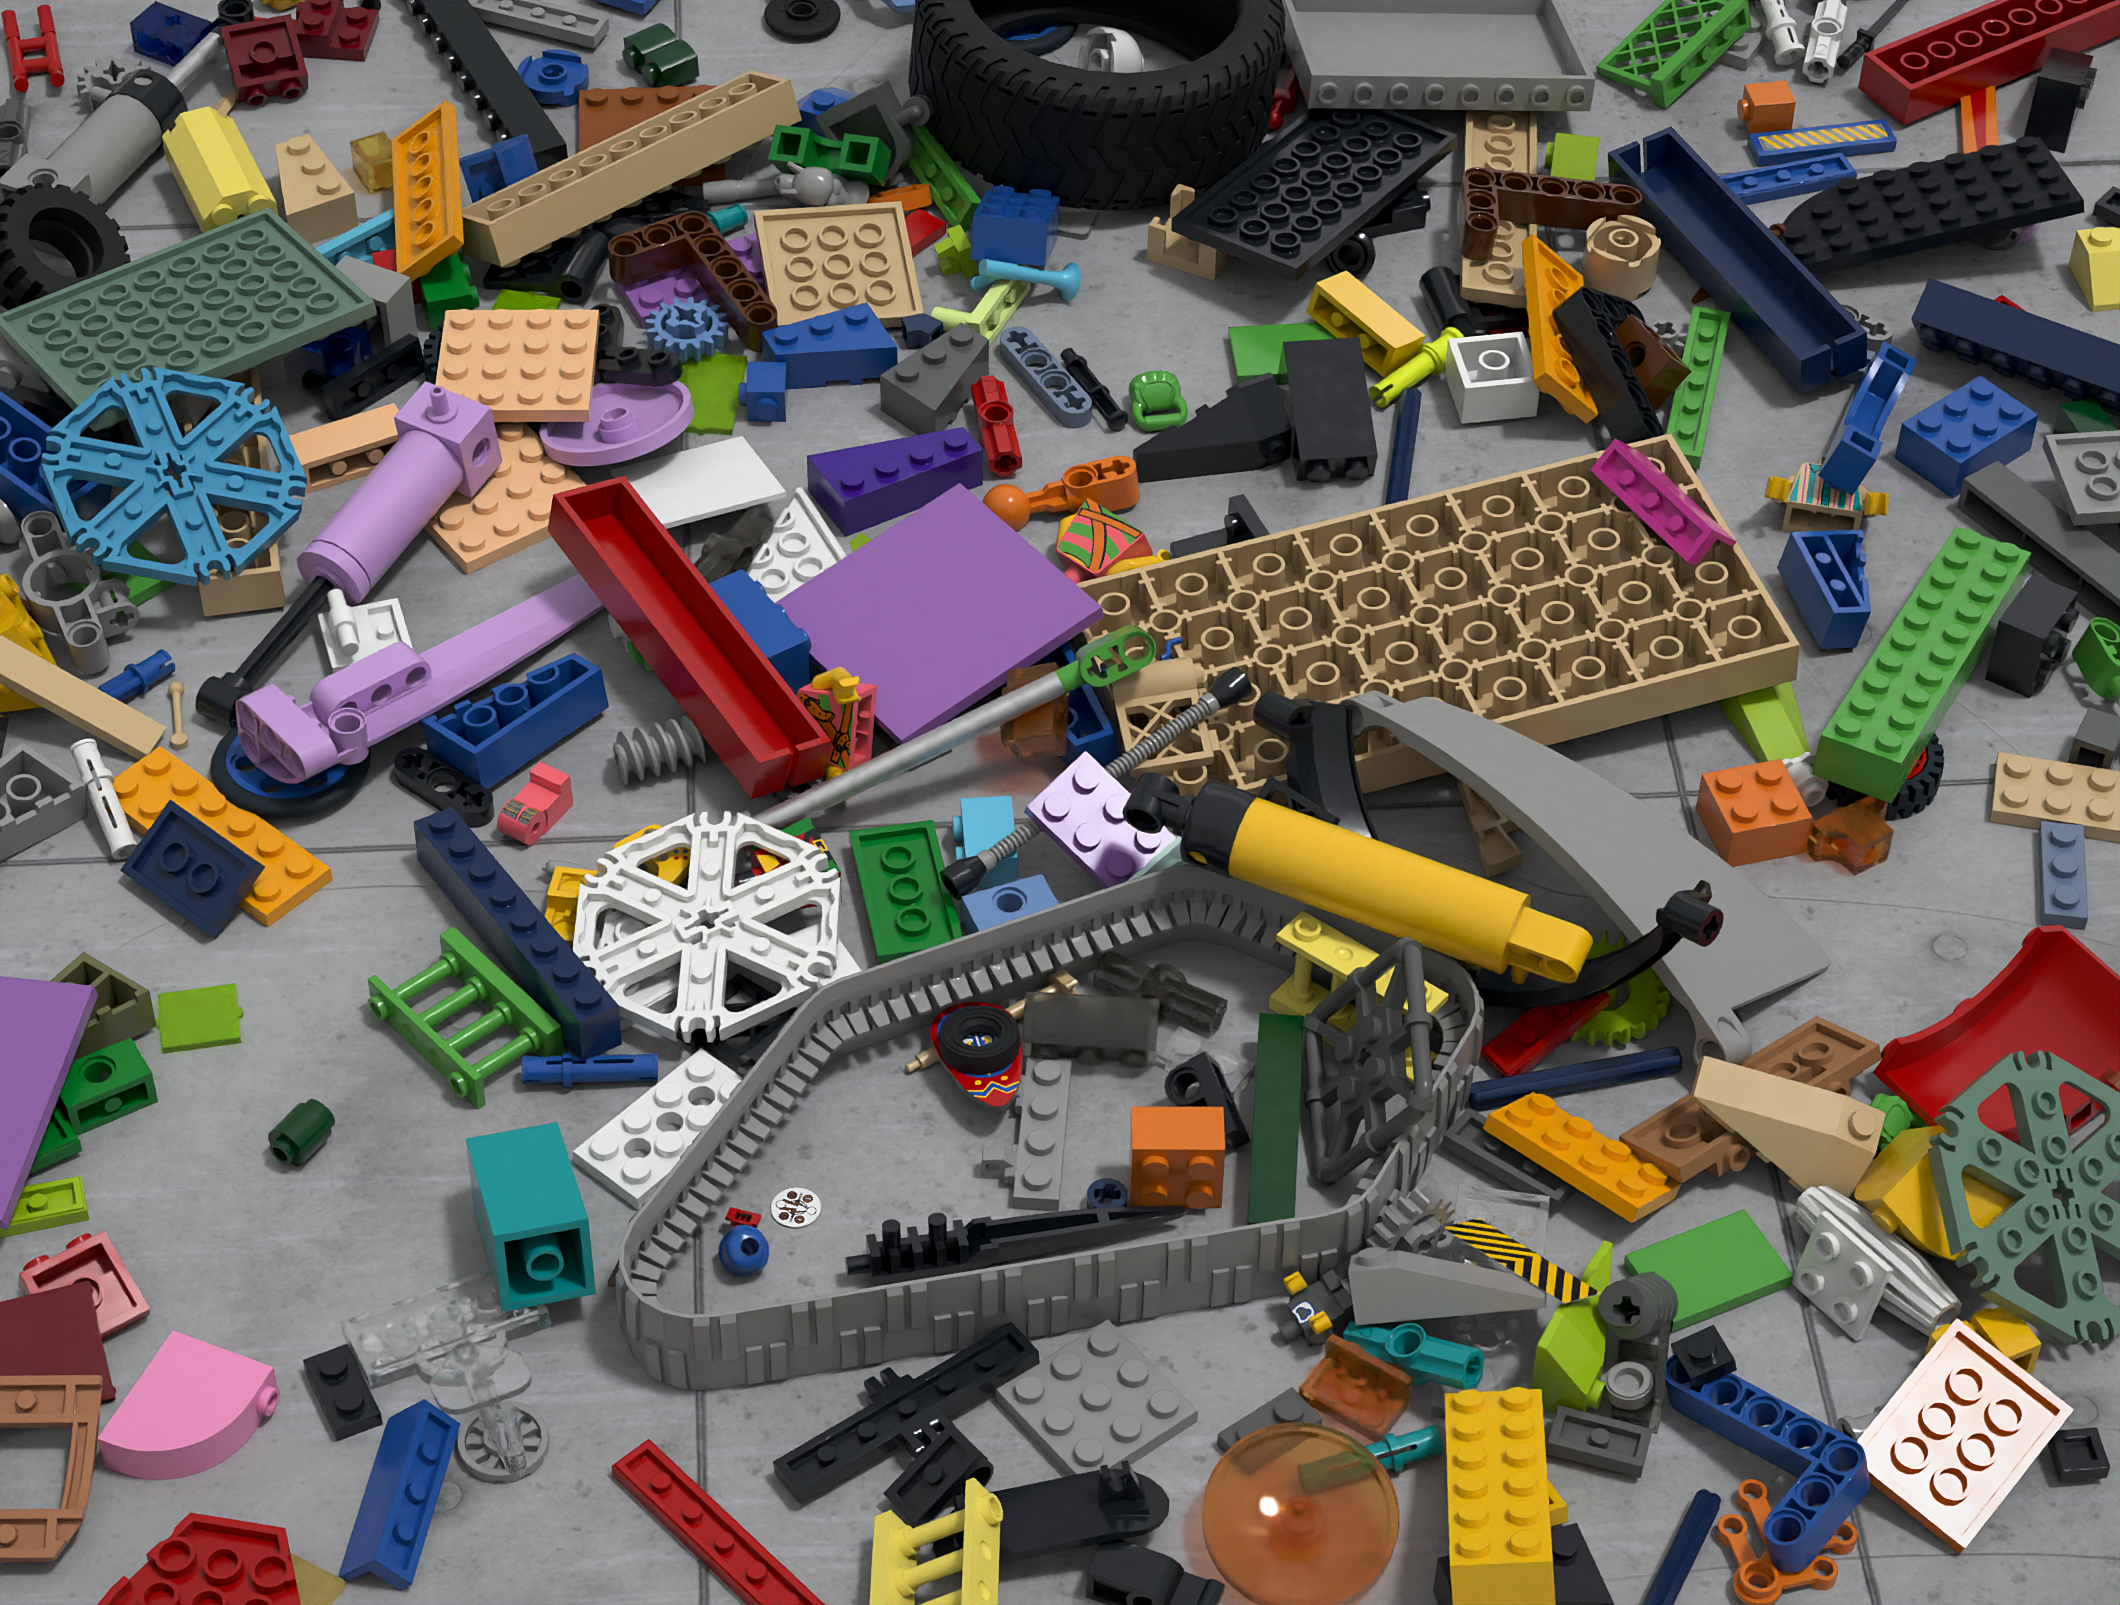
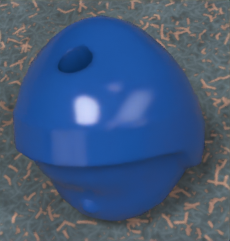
(754, 1247)

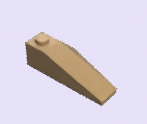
(1798, 1127)

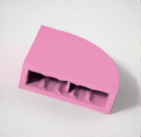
(188, 1411)

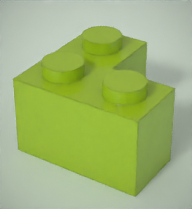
(1572, 156)

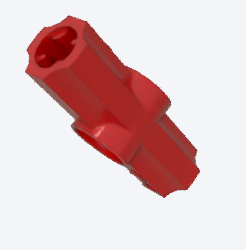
(996, 426)

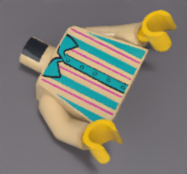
(1817, 506)

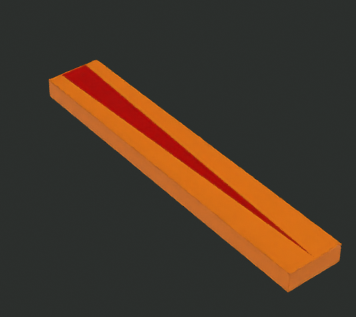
(1978, 120)

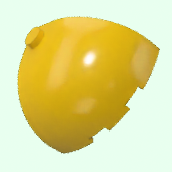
(1904, 1196)

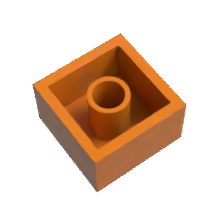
(1753, 813)
(1177, 1156)

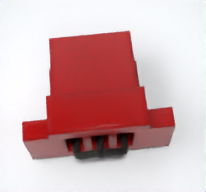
(742, 1217)

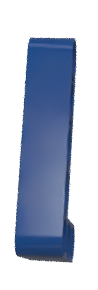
(1780, 1445)

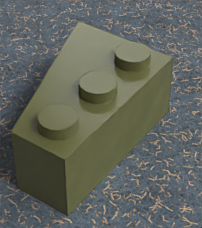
(120, 1009)

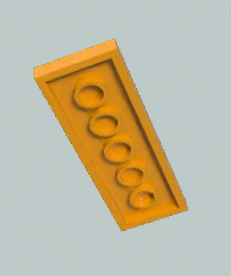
(427, 192)
(1548, 284)
(289, 870)

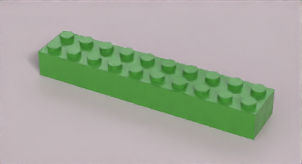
(1920, 665)

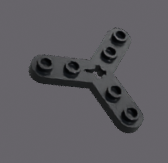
(630, 364)

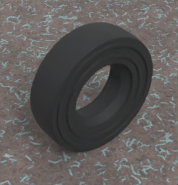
(979, 1058)

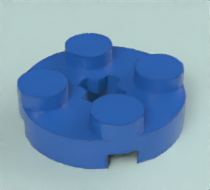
(555, 90)

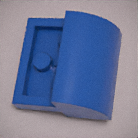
(498, 166)

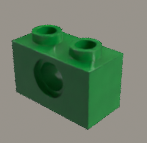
(106, 1086)

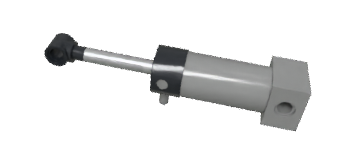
(123, 128)

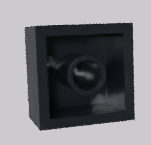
(2032, 636)

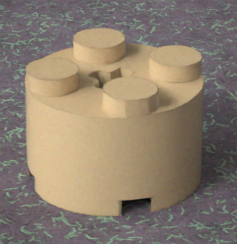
(1621, 256)

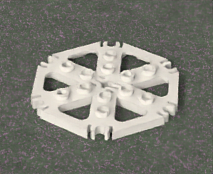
(710, 896)

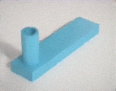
(362, 240)

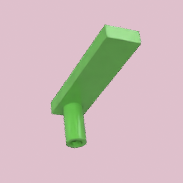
(946, 182)

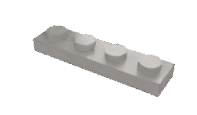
(545, 19)

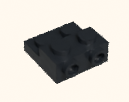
(1401, 215)

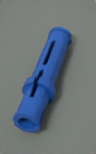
(600, 1068)

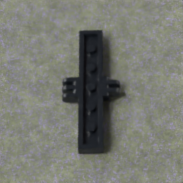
(905, 1412)

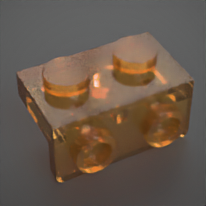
(1357, 1389)

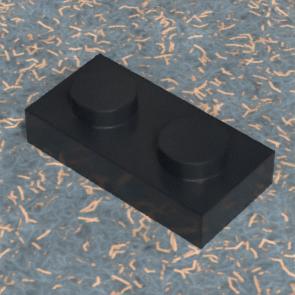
(342, 1392)

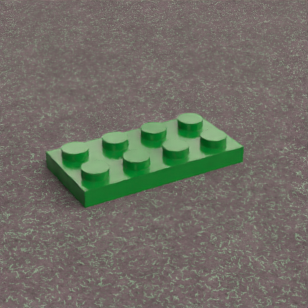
(903, 889)

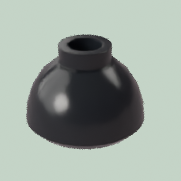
(1354, 255)

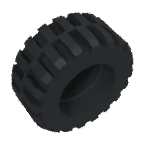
(63, 221)

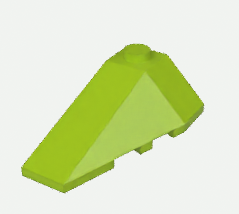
(1768, 722)
(1573, 1345)

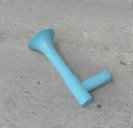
(1066, 280)

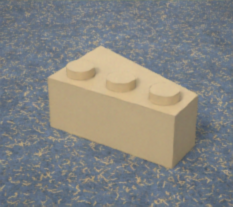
(313, 191)

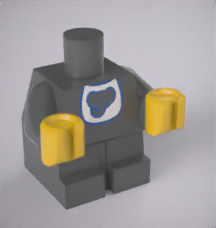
(1316, 1309)

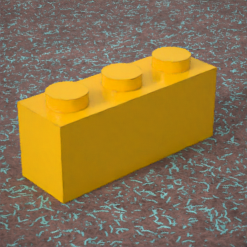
(1354, 311)

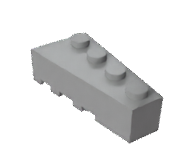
(35, 799)

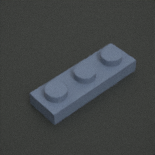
(2062, 875)

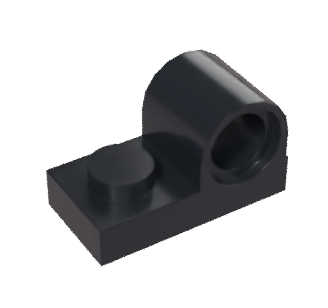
(1212, 1092)
(938, 1476)

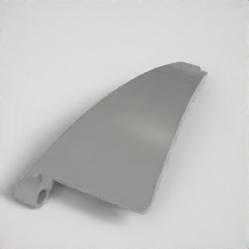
(1621, 857)

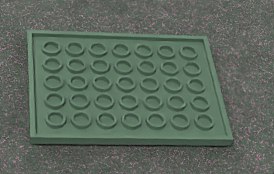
(188, 308)

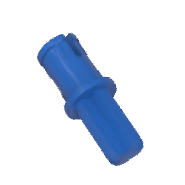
(139, 676)

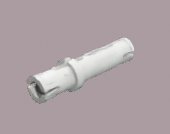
(88, 759)

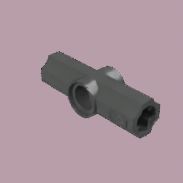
(14, 132)

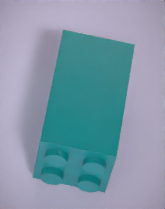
(530, 1216)

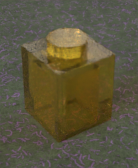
(373, 161)

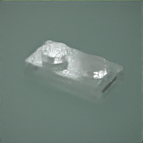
(1187, 1044)

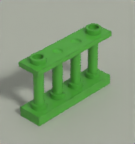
(483, 983)

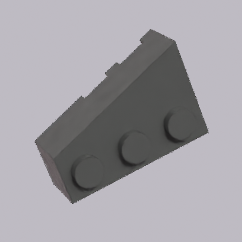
(935, 380)

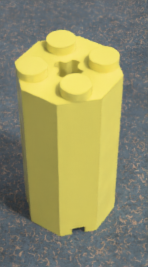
(215, 168)

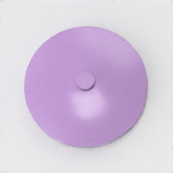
(622, 424)

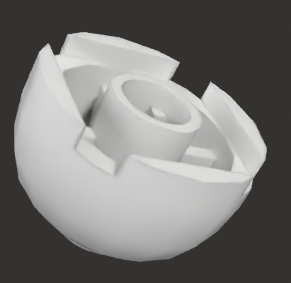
(1110, 52)

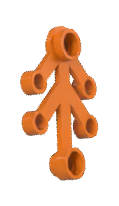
(1762, 1570)

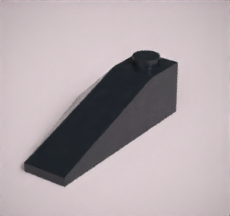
(1231, 437)

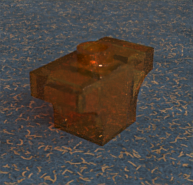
(1852, 835)

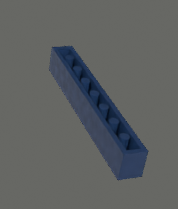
(518, 933)

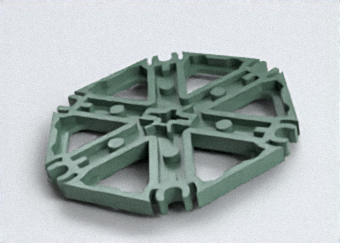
(2029, 1176)

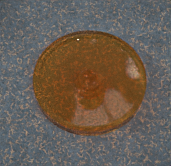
(1300, 1516)

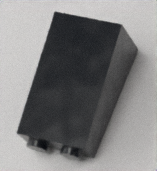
(1327, 409)

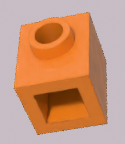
(1767, 107)

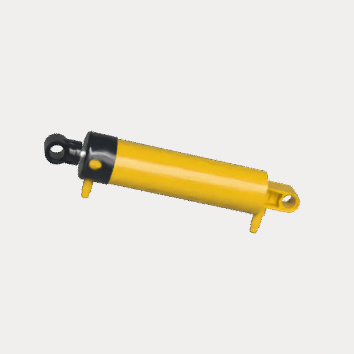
(1360, 878)

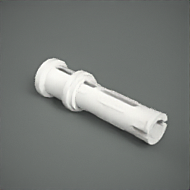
(1782, 32)

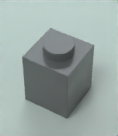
(2097, 740)

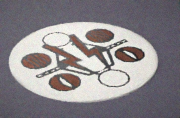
(795, 1207)

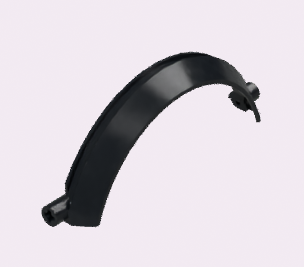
(1325, 772)

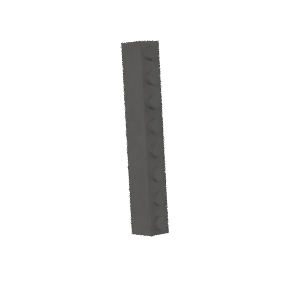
(2058, 549)

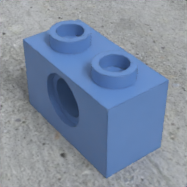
(1005, 903)

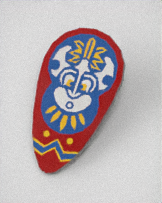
(990, 1090)

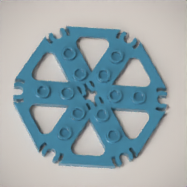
(194, 457)

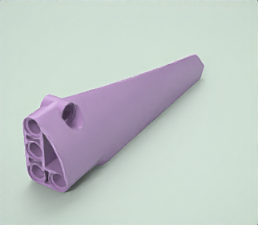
(399, 687)

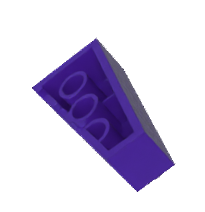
(892, 477)

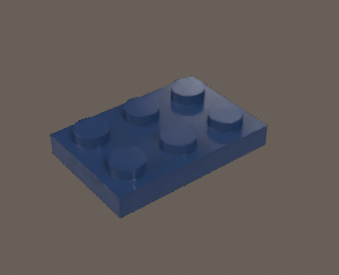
(192, 868)

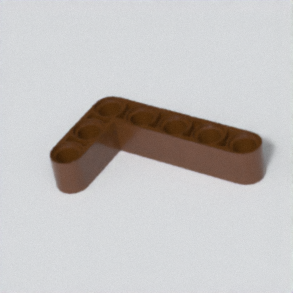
(1532, 199)
(696, 243)

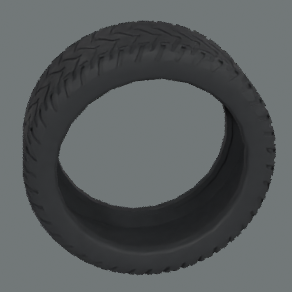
(1099, 133)

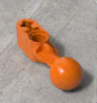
(1106, 481)

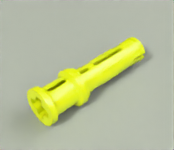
(1429, 360)

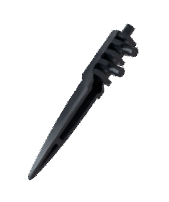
(994, 1241)

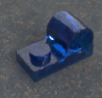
(342, 350)

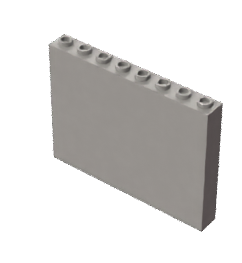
(1437, 55)

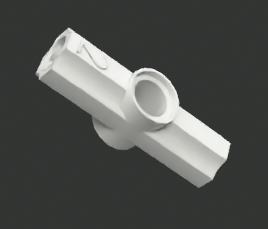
(1824, 40)

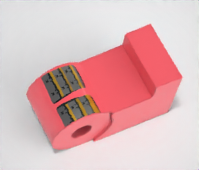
(536, 805)

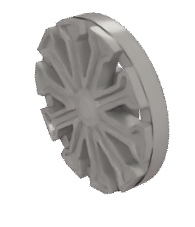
(487, 1451)

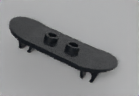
(1071, 1513)

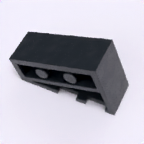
(2058, 96)

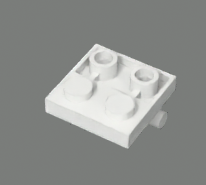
(359, 630)

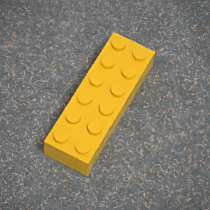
(1498, 1498)

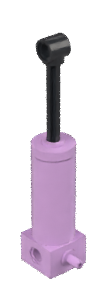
(441, 449)

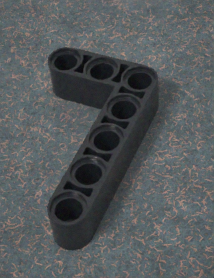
(1588, 328)

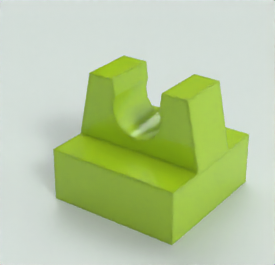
(958, 253)

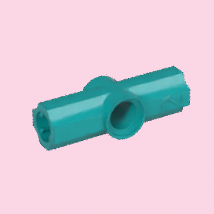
(1420, 1355)

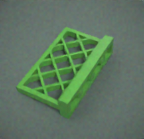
(1693, 53)

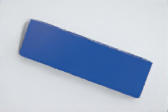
(401, 1495)

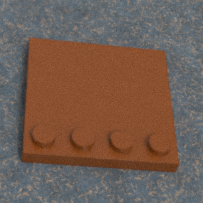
(616, 110)

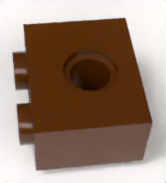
(1652, 359)

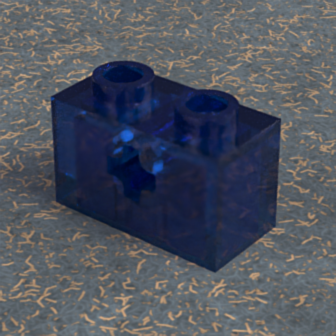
(167, 33)

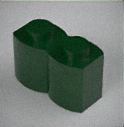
(660, 56)

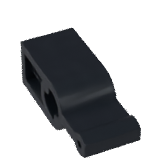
(1139, 1576)

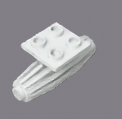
(1858, 1265)

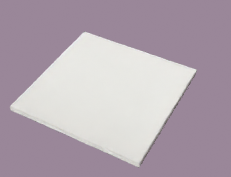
(703, 482)

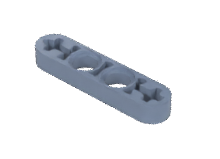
(1056, 401)

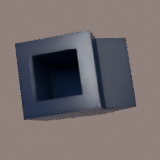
(920, 330)

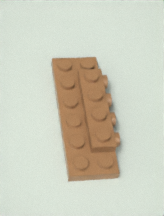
(1689, 1140)

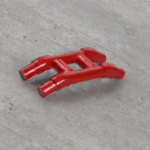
(47, 43)

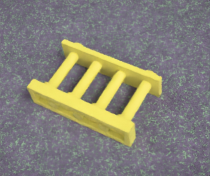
(1340, 955)
(896, 1547)

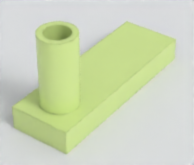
(991, 311)

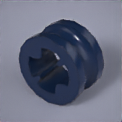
(1107, 1188)

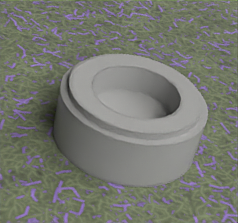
(1629, 1386)

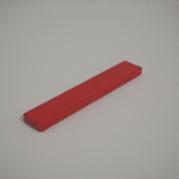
(708, 1529)

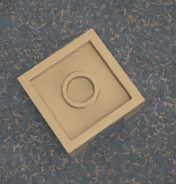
(1177, 250)

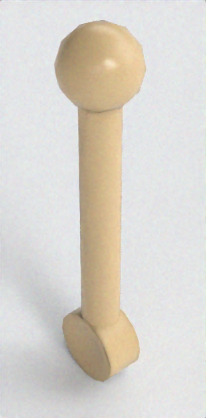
(179, 739)

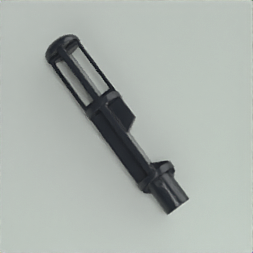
(1099, 393)

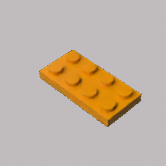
(1582, 1156)

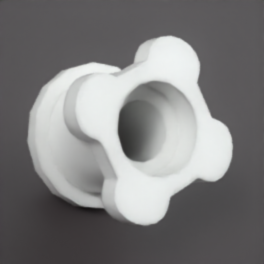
(1809, 786)

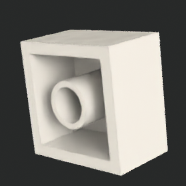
(1491, 377)

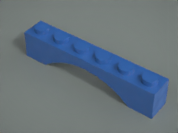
(1858, 435)

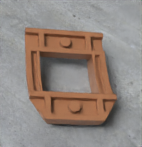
(51, 1403)

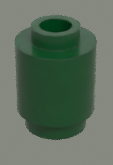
(301, 1132)

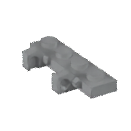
(1037, 1160)

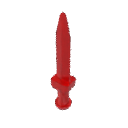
(1284, 100)

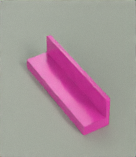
(1659, 502)

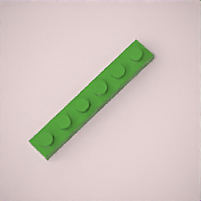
(1696, 393)

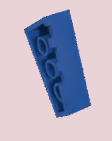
(518, 721)

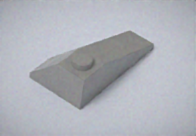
(1417, 1287)

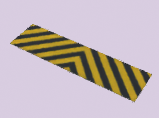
(1522, 1260)

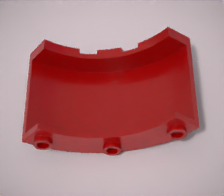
(2046, 1000)

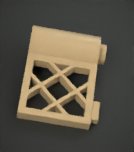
(1155, 693)

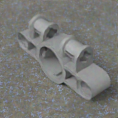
(85, 617)

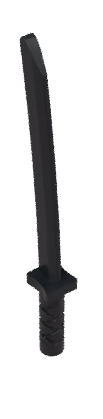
(1866, 38)

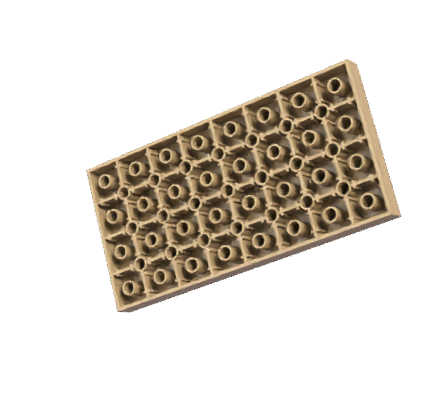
(1494, 596)

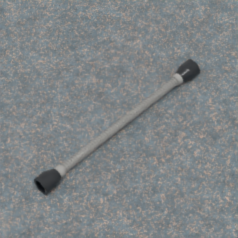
(1226, 691)

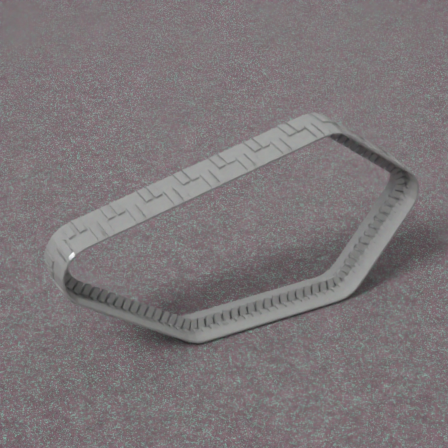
(1039, 1294)

